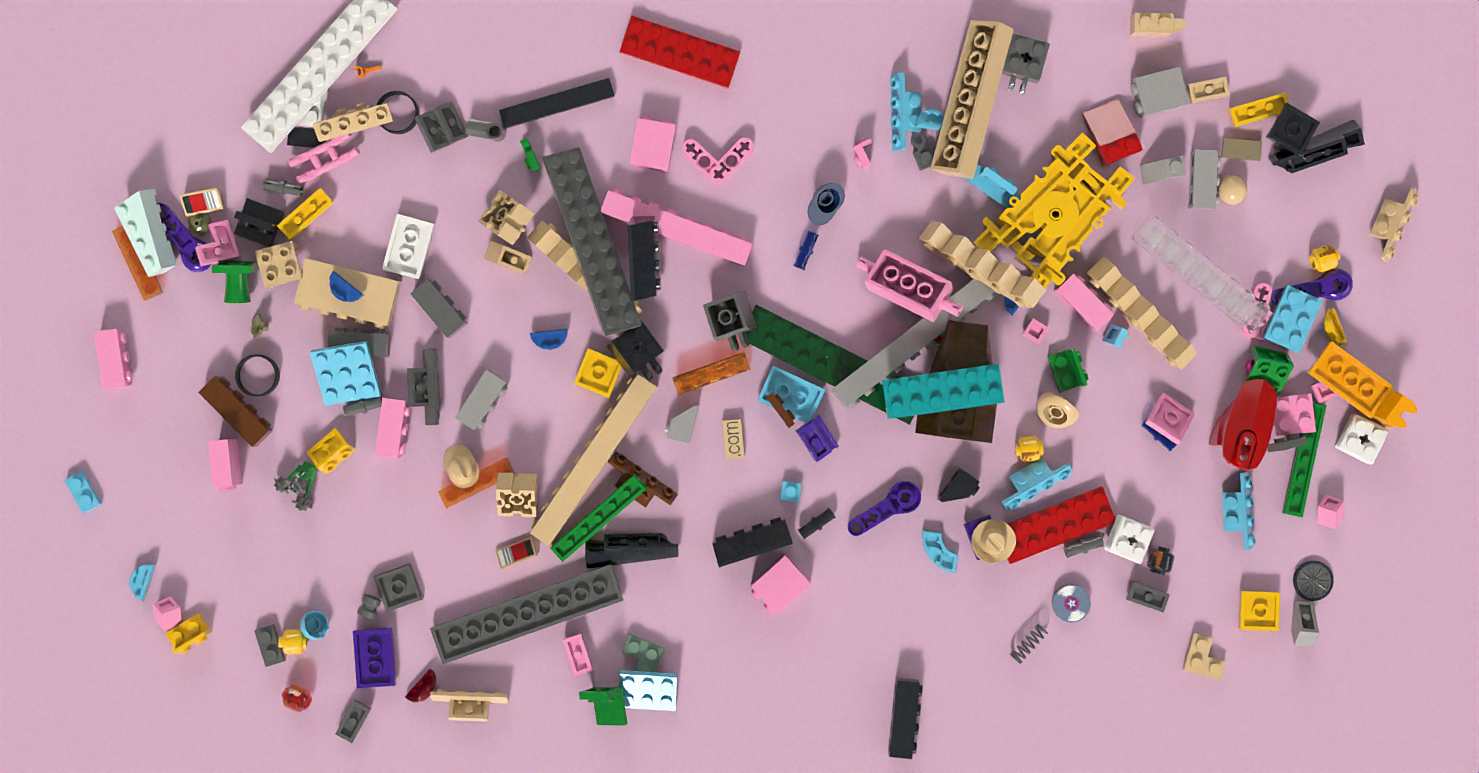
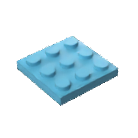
(345, 373)

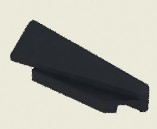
(1321, 148)
(628, 548)

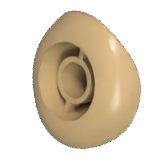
(1056, 411)
(993, 541)

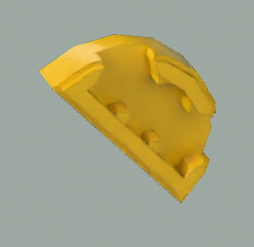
(1333, 327)

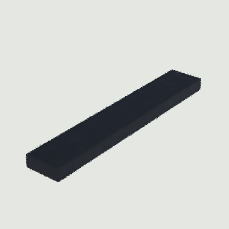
(556, 103)

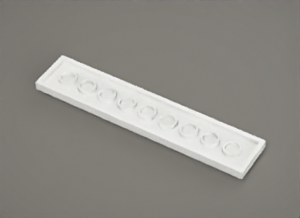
(317, 71)

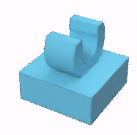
(1115, 335)

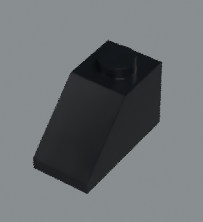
(959, 487)

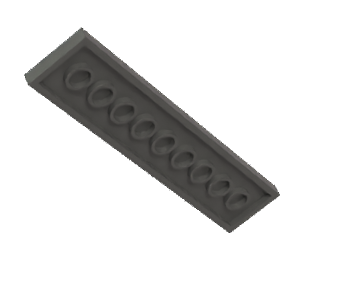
(591, 241)
(526, 614)

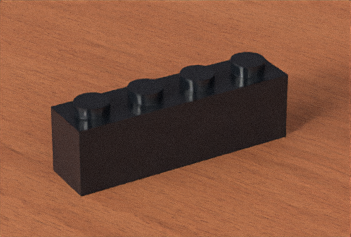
(903, 718)

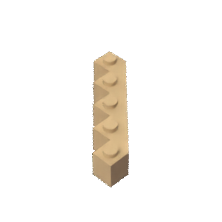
(560, 252)
(981, 265)
(1141, 314)

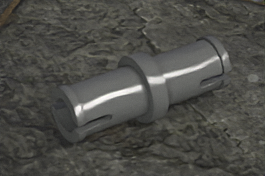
(283, 187)
(362, 406)
(1083, 546)

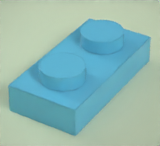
(83, 491)

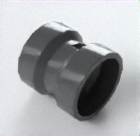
(369, 606)

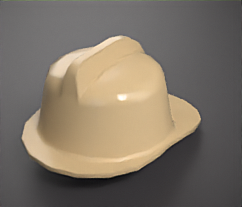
(461, 466)

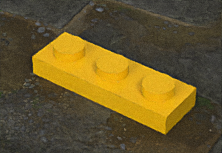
(1257, 110)
(305, 214)

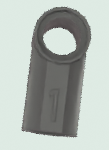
(484, 129)

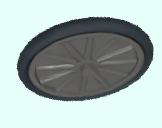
(1313, 580)

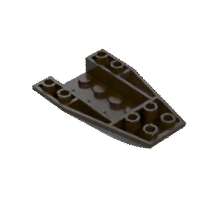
(961, 347)

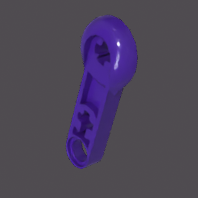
(184, 241)
(1323, 286)
(890, 506)

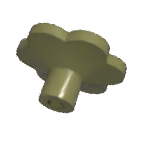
(202, 227)
(258, 326)

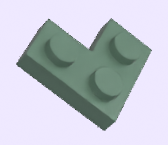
(647, 653)

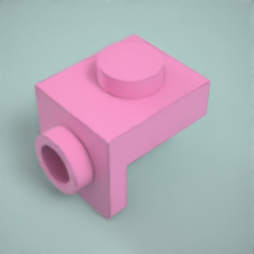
(860, 156)

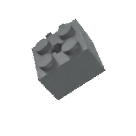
(1031, 70)
(725, 327)

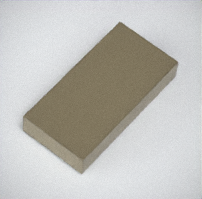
(1241, 149)

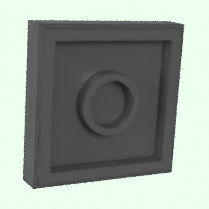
(398, 587)

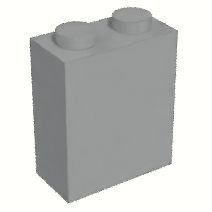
(1159, 92)

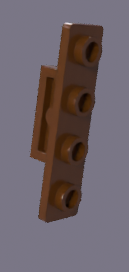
(654, 486)

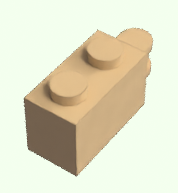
(1155, 24)

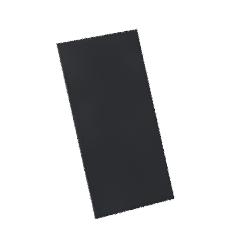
(303, 137)

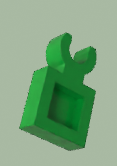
(531, 160)

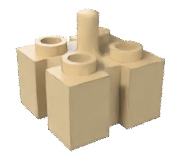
(506, 217)
(517, 494)

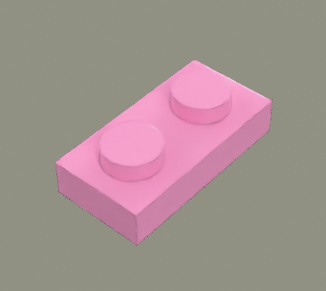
(577, 654)

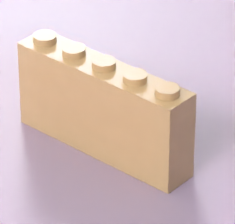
(375, 306)

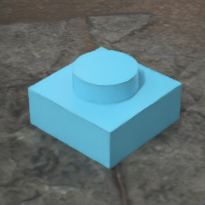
(790, 491)

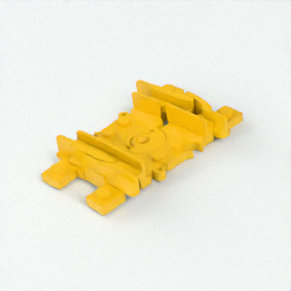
(1062, 190)

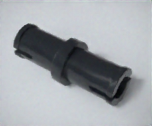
(816, 523)

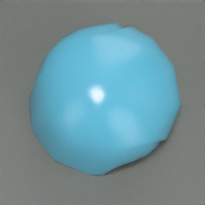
(314, 625)

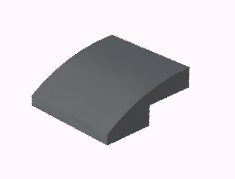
(441, 127)

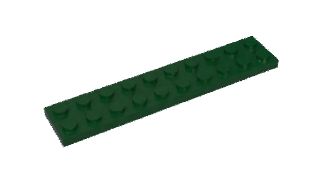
(810, 353)

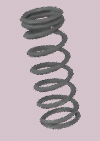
(1013, 653)

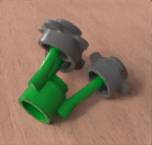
(297, 484)

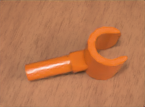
(364, 71)

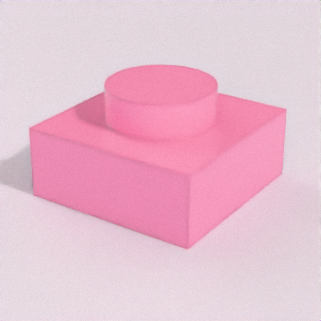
(1035, 331)

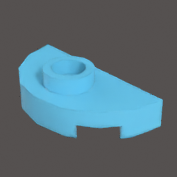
(930, 119)
(140, 580)

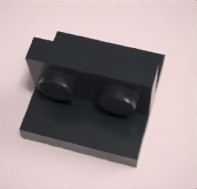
(1292, 130)
(258, 222)

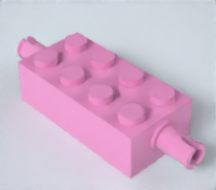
(909, 285)

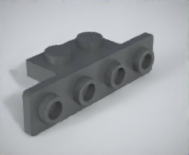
(424, 386)

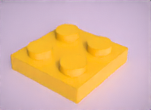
(598, 373)
(1259, 610)

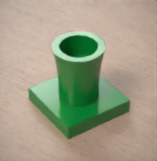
(236, 279)

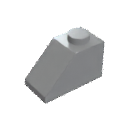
(1163, 170)
(682, 425)
(1304, 624)

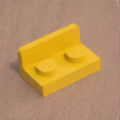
(330, 451)
(187, 633)

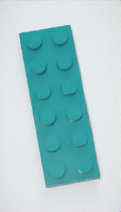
(943, 391)

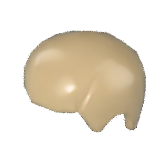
(1232, 189)

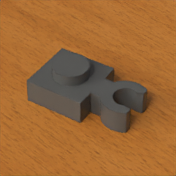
(923, 155)

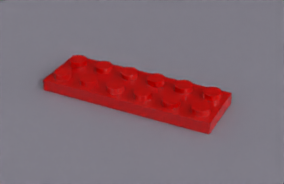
(679, 52)
(1061, 523)

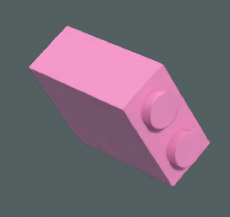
(653, 144)
(225, 464)
(779, 585)

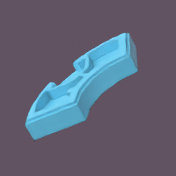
(938, 552)

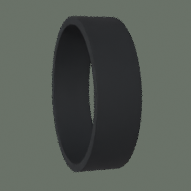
(413, 124)
(238, 381)

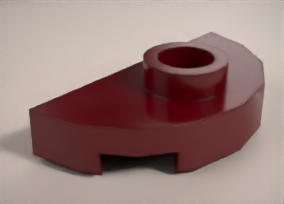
(423, 687)

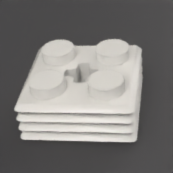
(1351, 444)
(1140, 539)

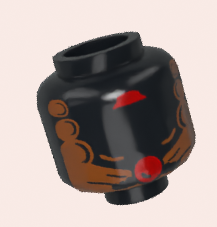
(1160, 560)

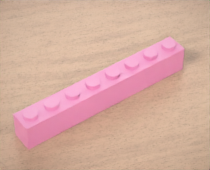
(679, 229)

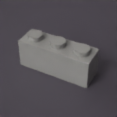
(1204, 179)
(482, 400)

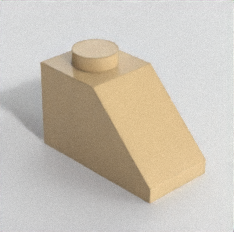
(507, 257)

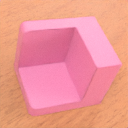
(1330, 511)
(167, 613)

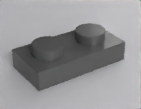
(1289, 442)
(1147, 596)
(269, 645)
(353, 721)

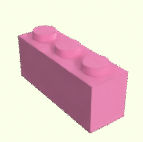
(1084, 302)
(113, 358)
(392, 428)

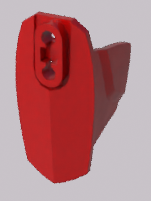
(1250, 417)

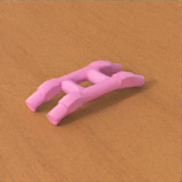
(319, 168)

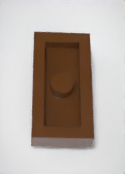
(777, 402)

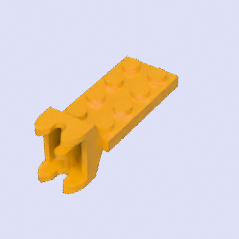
(1361, 387)

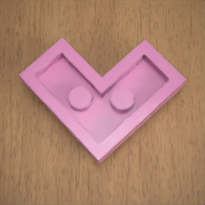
(223, 245)

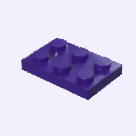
(374, 658)

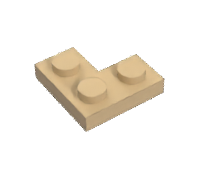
(1198, 660)

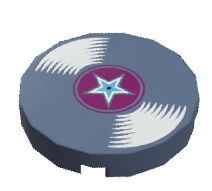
(1071, 603)

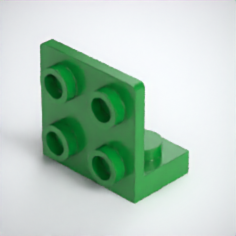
(1270, 366)
(1068, 370)
(608, 704)

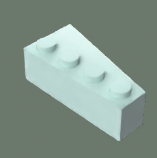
(146, 232)

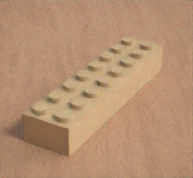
(972, 98)

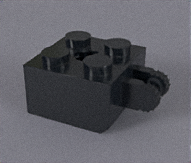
(636, 360)

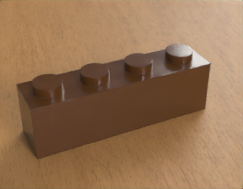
(236, 410)

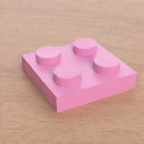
(1294, 415)
(1170, 418)

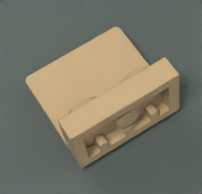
(279, 264)

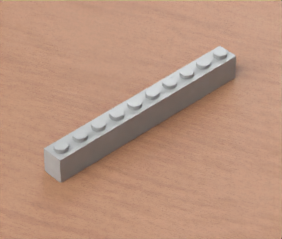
(909, 345)

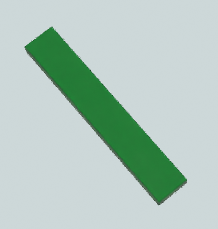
(1303, 467)
(598, 517)

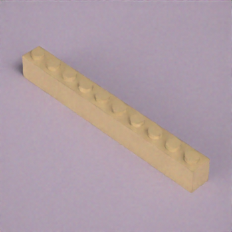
(593, 460)

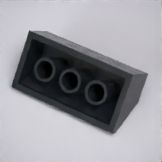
(643, 257)
(752, 542)

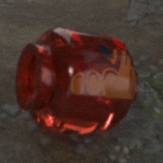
(296, 698)

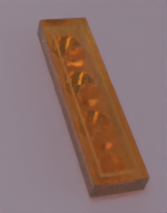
(148, 286)
(711, 373)
(487, 477)

